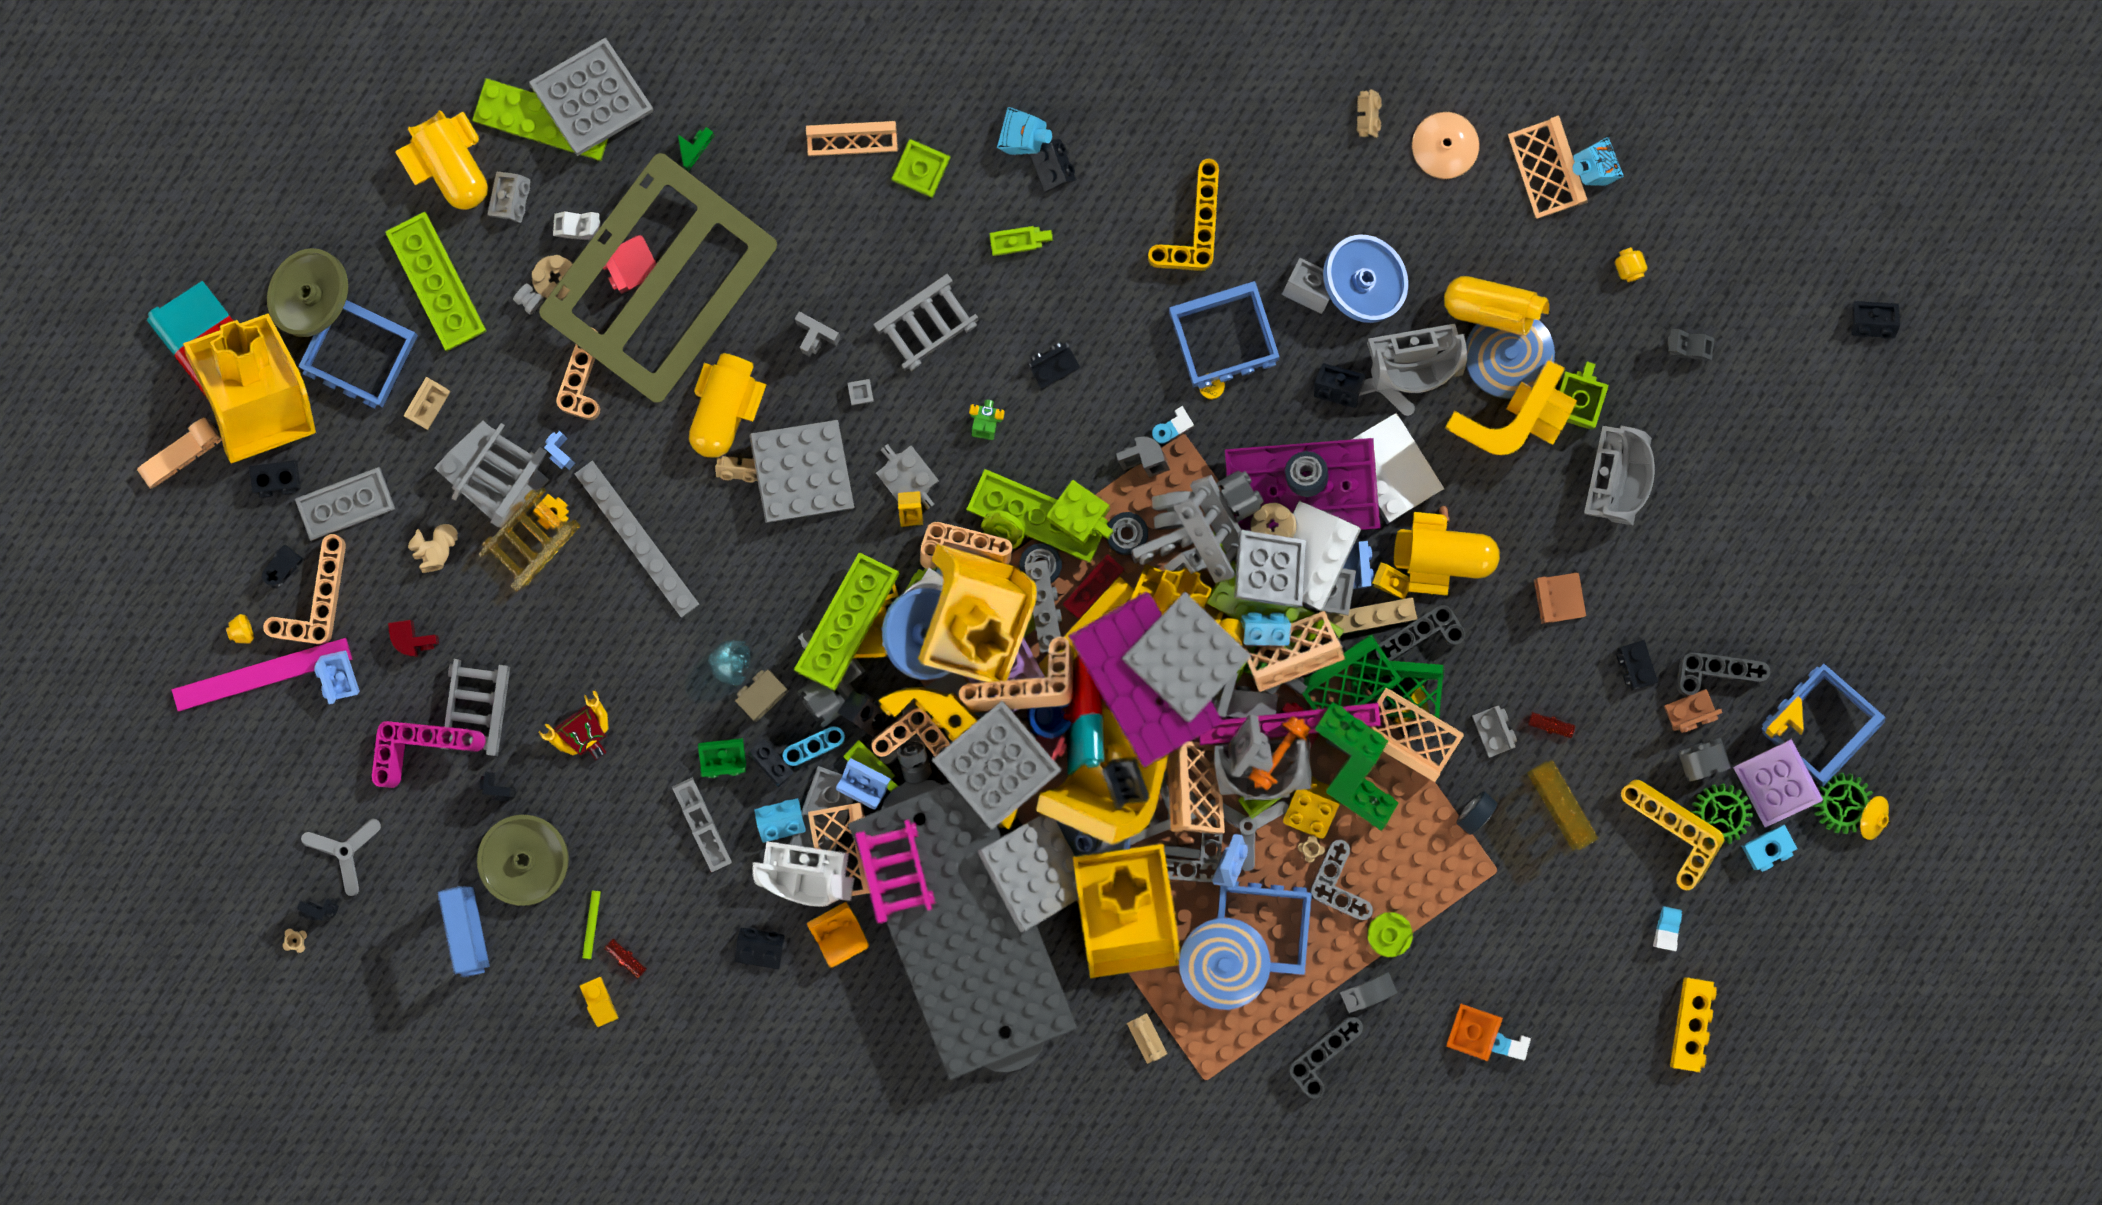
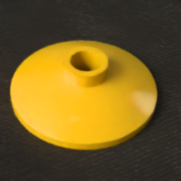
(1874, 817)

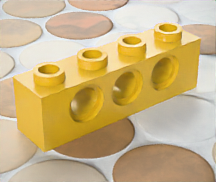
(1680, 1058)

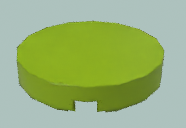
(1004, 525)
(1390, 934)

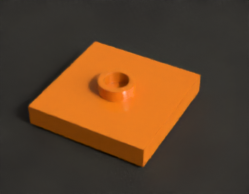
(1474, 1032)

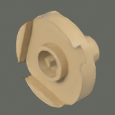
(542, 271)
(1278, 513)

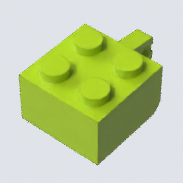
(1588, 394)
(1080, 514)

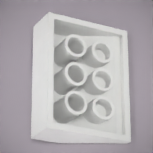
(1401, 469)
(1326, 551)

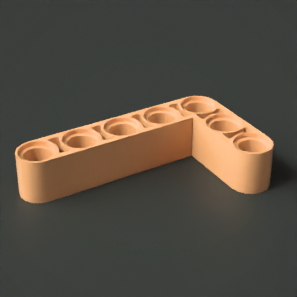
(319, 600)
(1027, 687)
(911, 729)

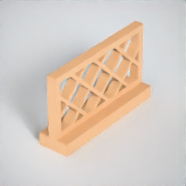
(1566, 159)
(1297, 663)
(1405, 753)
(1181, 785)
(856, 812)

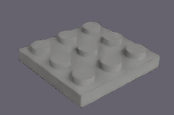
(1162, 545)
(1270, 569)

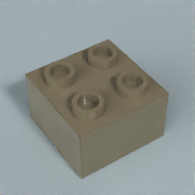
(761, 695)

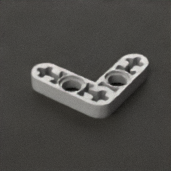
(1205, 860)
(1330, 882)

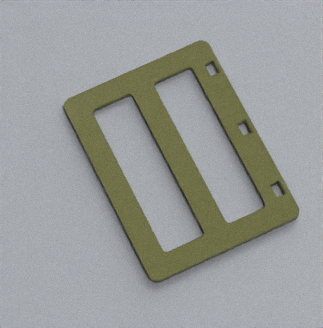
(608, 347)

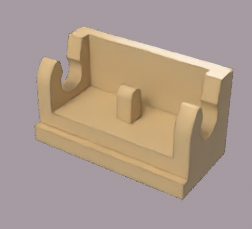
(427, 403)

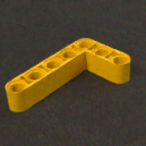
(1201, 225)
(1677, 827)

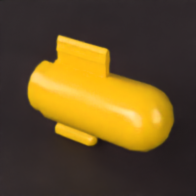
(442, 152)
(1494, 304)
(726, 398)
(1436, 554)

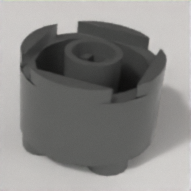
(1239, 495)
(821, 702)
(1704, 759)

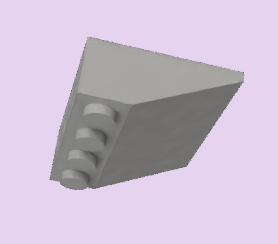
(463, 455)

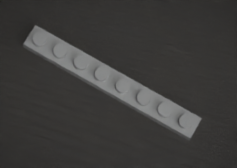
(637, 539)

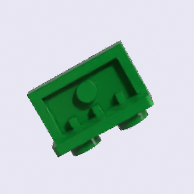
(722, 758)

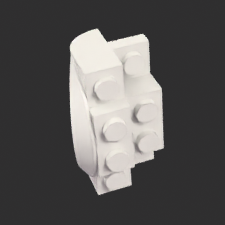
(804, 874)

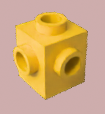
(556, 505)

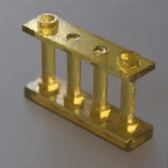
(550, 545)
(1562, 805)

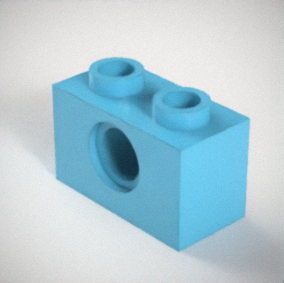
(1756, 852)

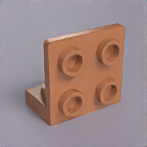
(1559, 598)
(1691, 710)

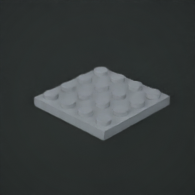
(591, 96)
(801, 471)
(1186, 657)
(996, 765)
(1032, 871)

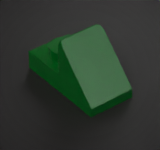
(691, 153)

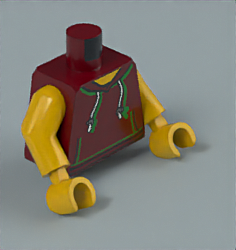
(581, 730)

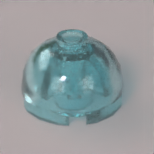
(729, 661)

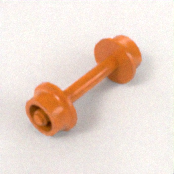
(1296, 729)

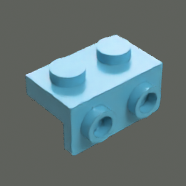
(1266, 629)
(780, 820)

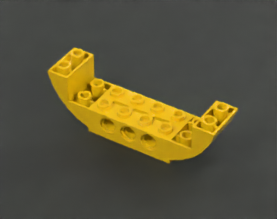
(941, 707)

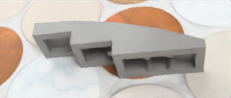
(702, 824)

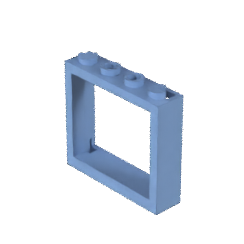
(1214, 300)
(349, 389)
(1802, 690)
(1278, 891)
(464, 931)

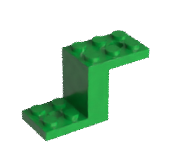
(1349, 782)

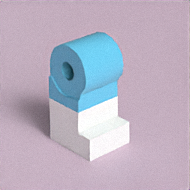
(1166, 432)
(1668, 929)
(1510, 1047)

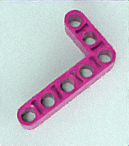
(420, 737)

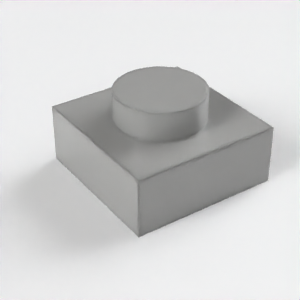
(860, 392)

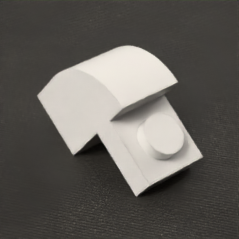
(576, 225)

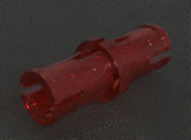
(1551, 725)
(625, 958)

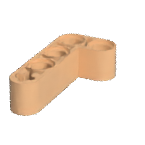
(577, 391)
(180, 453)
(993, 546)

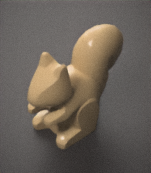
(436, 551)

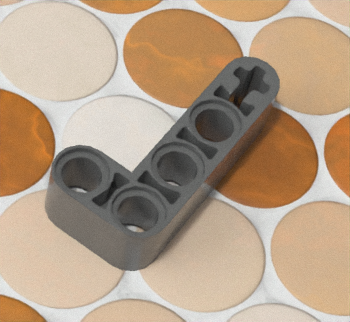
(1416, 637)
(1724, 670)
(1328, 1052)

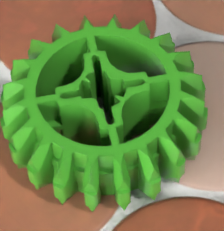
(1845, 793)
(1728, 823)

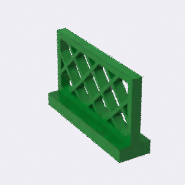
(1351, 656)
(1405, 670)

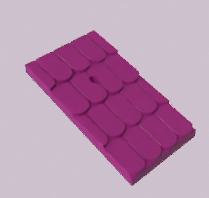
(1349, 489)
(1148, 724)

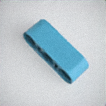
(802, 746)

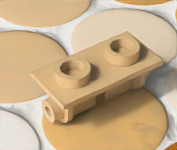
(1370, 104)
(728, 469)
(1147, 1038)

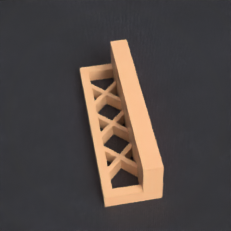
(851, 129)

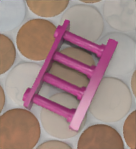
(878, 887)

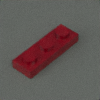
(1093, 587)

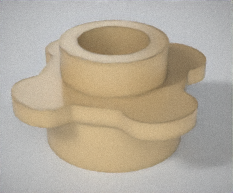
(1317, 849)
(288, 941)

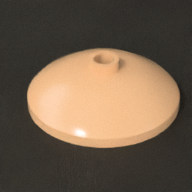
(1443, 160)

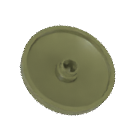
(307, 292)
(523, 860)

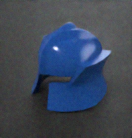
(1048, 721)

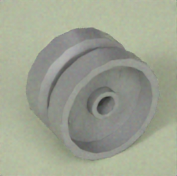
(1165, 503)

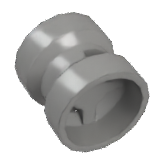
(530, 300)

